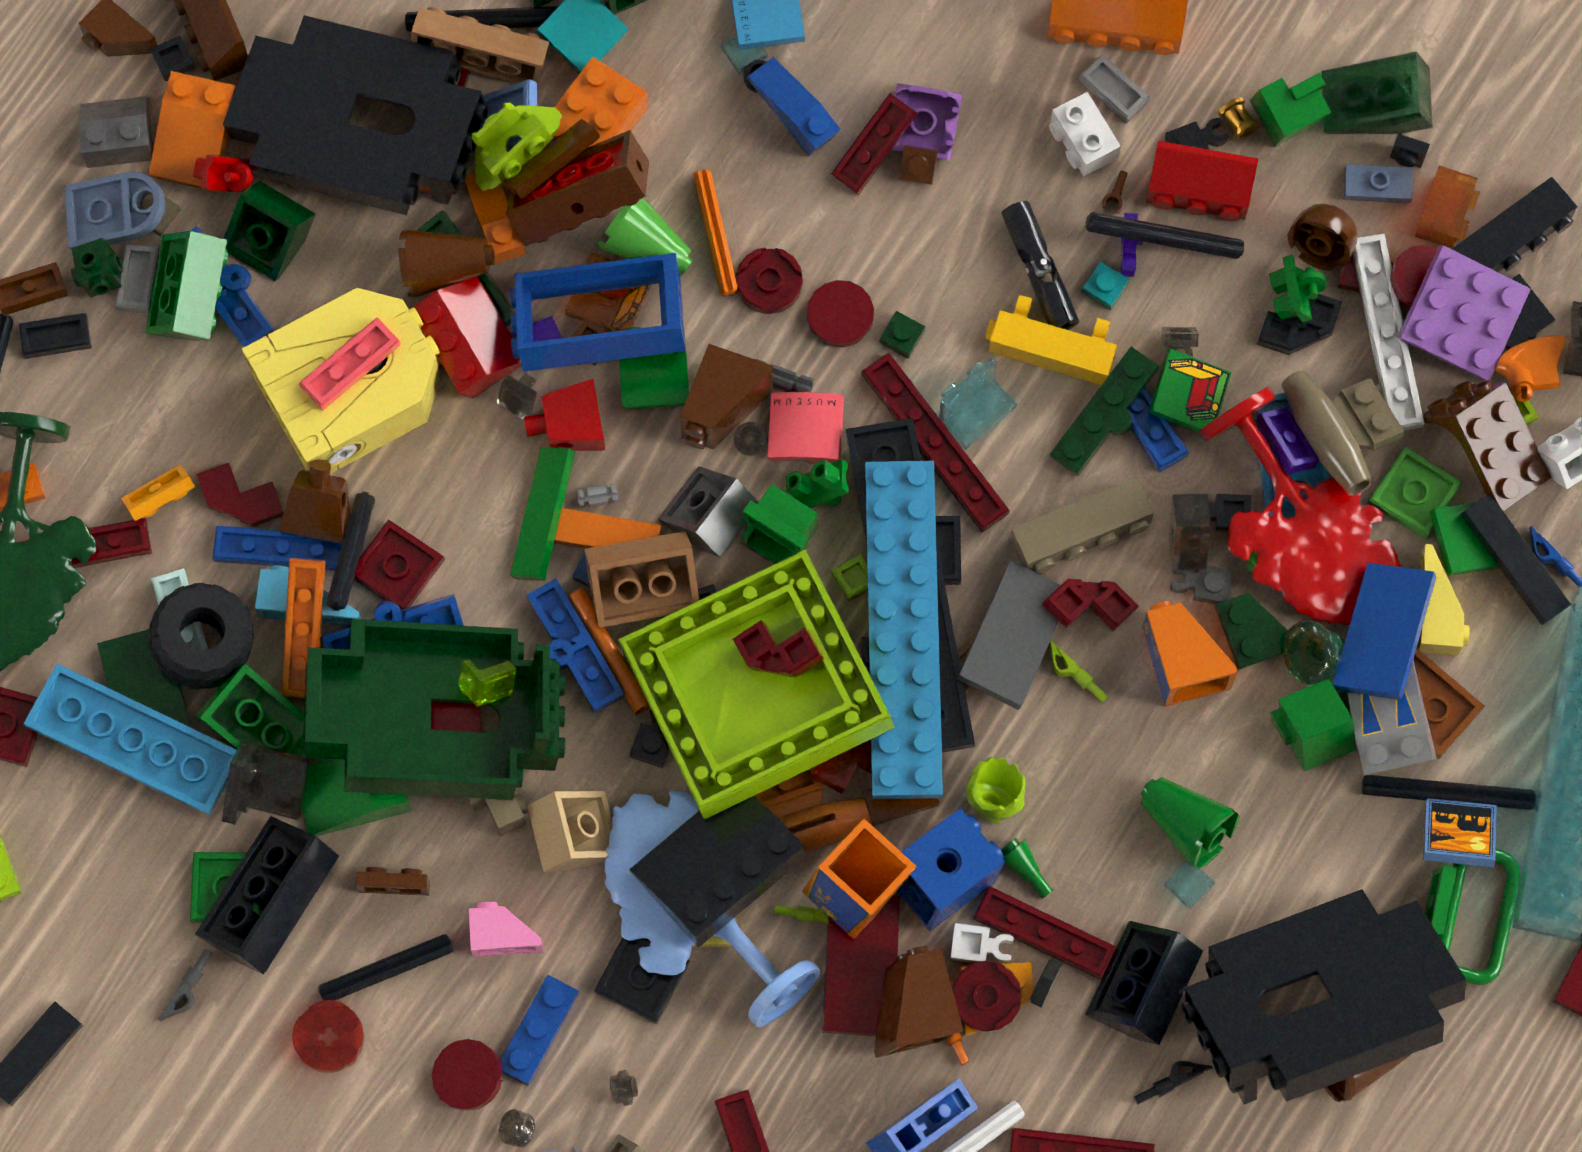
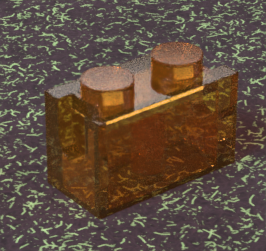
(1446, 207)

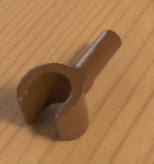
(1116, 192)

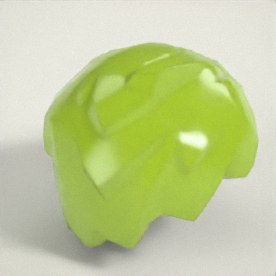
(996, 789)

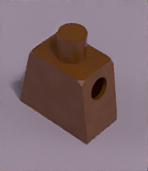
(317, 504)

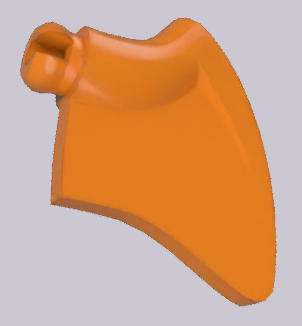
(1532, 365)

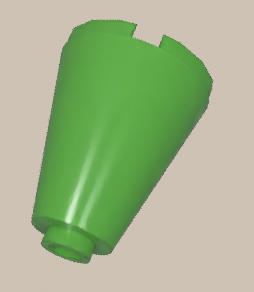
(643, 233)

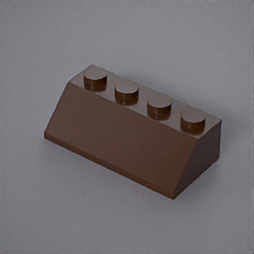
(216, 34)

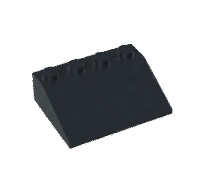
(718, 866)

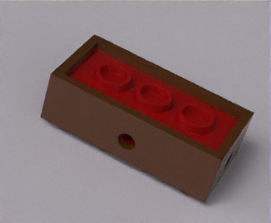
(584, 189)

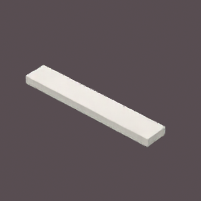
(1384, 324)

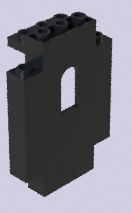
(299, 107)
(1383, 984)

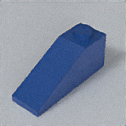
(794, 106)
(926, 1121)

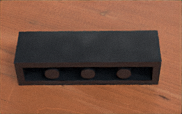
(1520, 227)

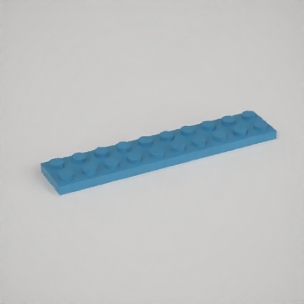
(904, 627)

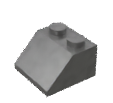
(115, 132)
(708, 510)

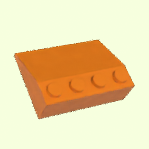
(1121, 23)

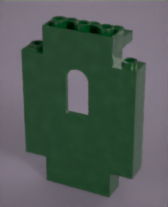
(377, 710)

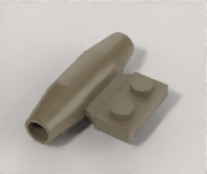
(1342, 426)

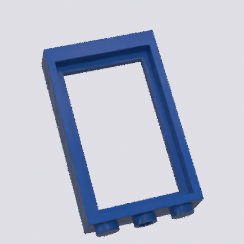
(601, 346)

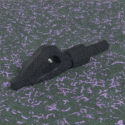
(1174, 1080)

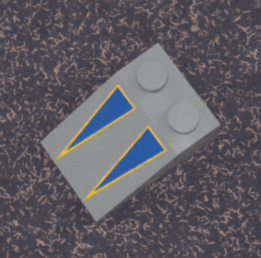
(1392, 730)

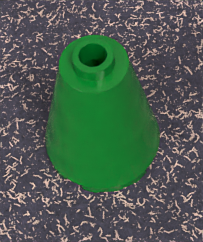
(1189, 819)

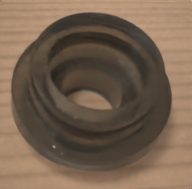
(753, 429)
(623, 1088)

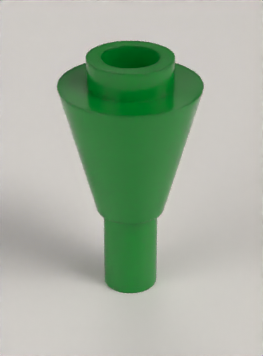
(1022, 862)

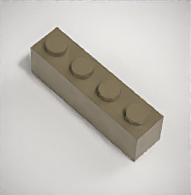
(1082, 525)

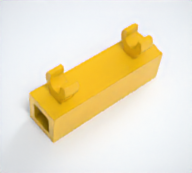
(1051, 346)

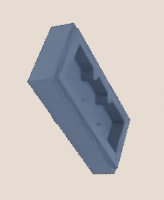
(1378, 183)

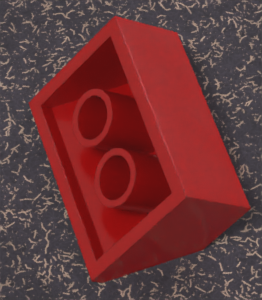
(1201, 181)
(469, 336)

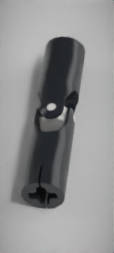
(1033, 252)

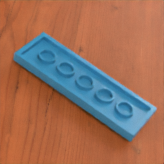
(132, 739)

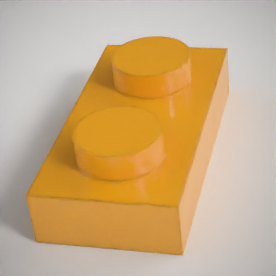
(156, 493)

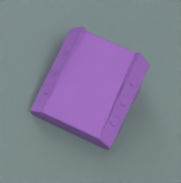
(935, 121)

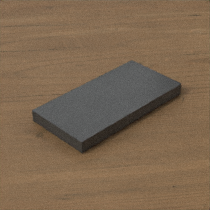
(1011, 637)

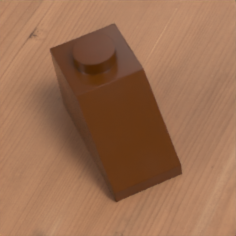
(115, 31)

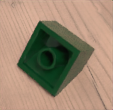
(267, 229)

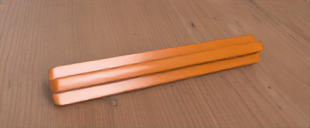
(715, 232)

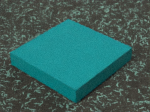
(582, 31)

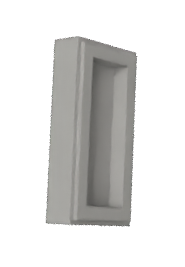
(1114, 88)
(137, 278)

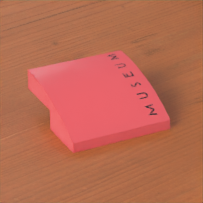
(805, 427)

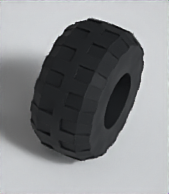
(206, 605)

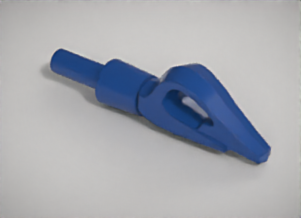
(1562, 565)

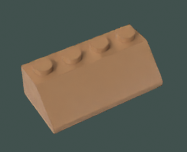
(482, 48)

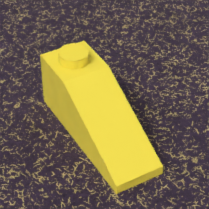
(1444, 620)

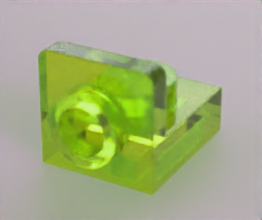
(486, 684)

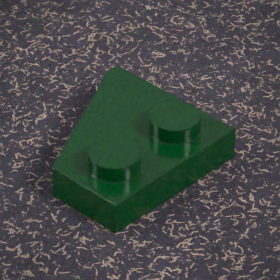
(1250, 630)

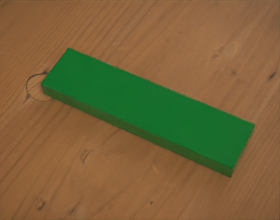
(542, 513)

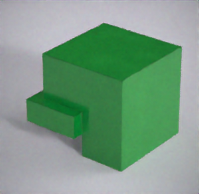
(1292, 110)
(778, 525)
(1315, 724)

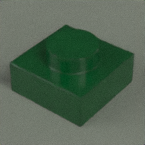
(902, 334)

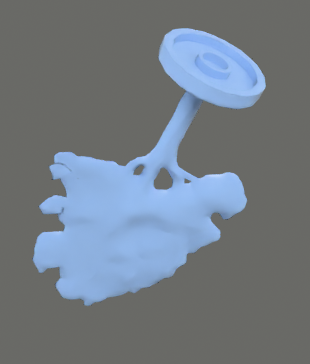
(636, 832)

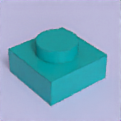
(1105, 285)

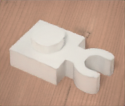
(973, 944)

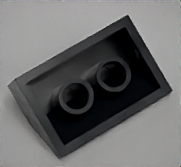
(1144, 982)

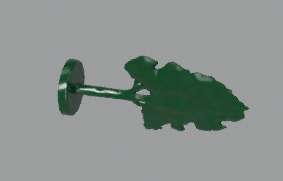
(37, 572)

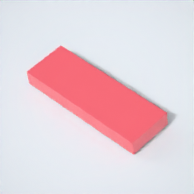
(350, 363)

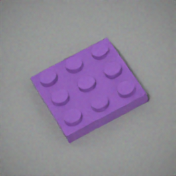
(1463, 313)

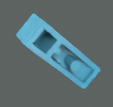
(272, 599)

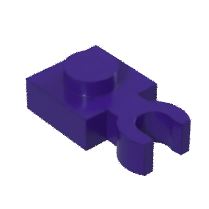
(1128, 251)

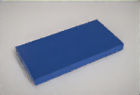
(1384, 631)

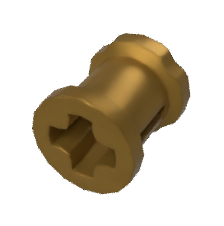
(1238, 118)

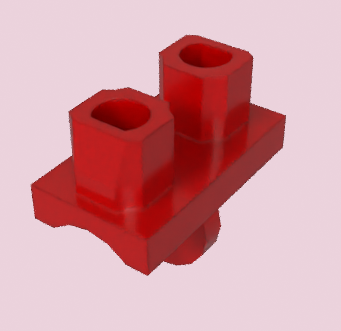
(223, 173)

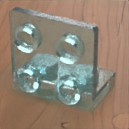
(975, 404)

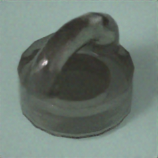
(516, 1128)

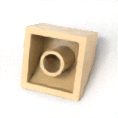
(571, 829)

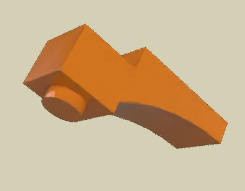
(490, 210)

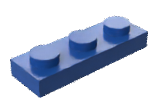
(538, 1029)

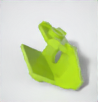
(532, 123)

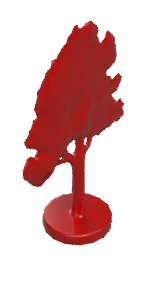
(1320, 551)

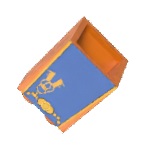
(1184, 655)
(858, 878)

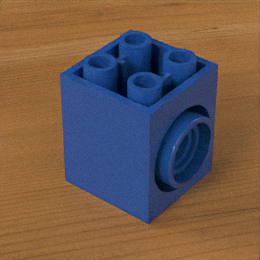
(951, 868)

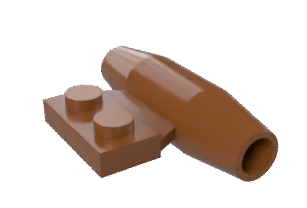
(801, 810)

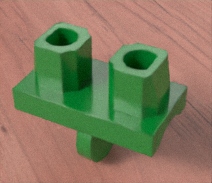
(1300, 287)
(822, 485)

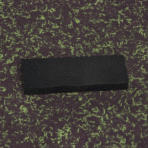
(36, 1051)

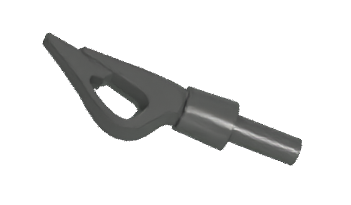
(185, 989)

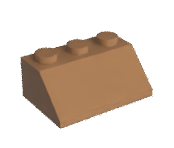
(641, 578)

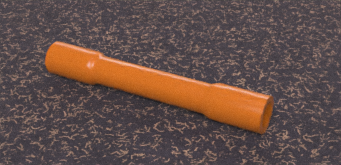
(633, 693)

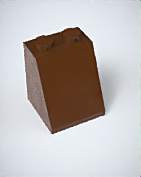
(723, 395)
(916, 1003)

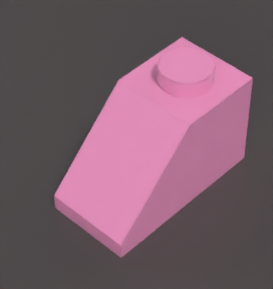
(500, 932)

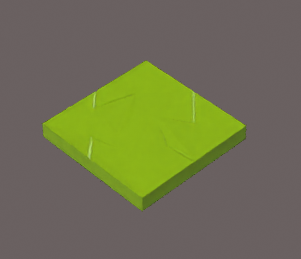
(747, 727)

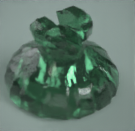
(1311, 651)

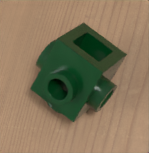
(96, 267)

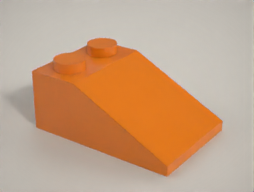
(190, 127)

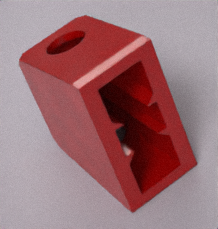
(569, 418)

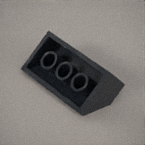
(281, 878)

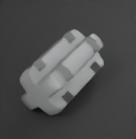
(597, 495)

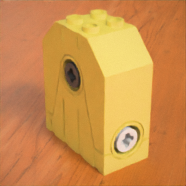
(371, 412)

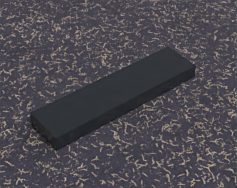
(1515, 559)

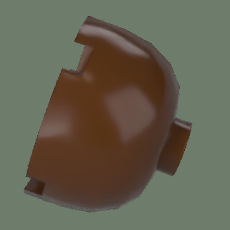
(1323, 236)

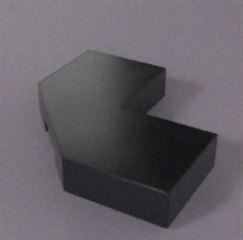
(1293, 335)

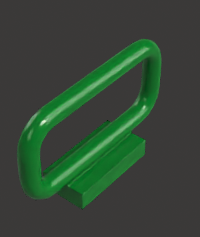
(1443, 907)

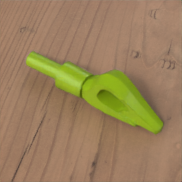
(1083, 678)
(802, 913)

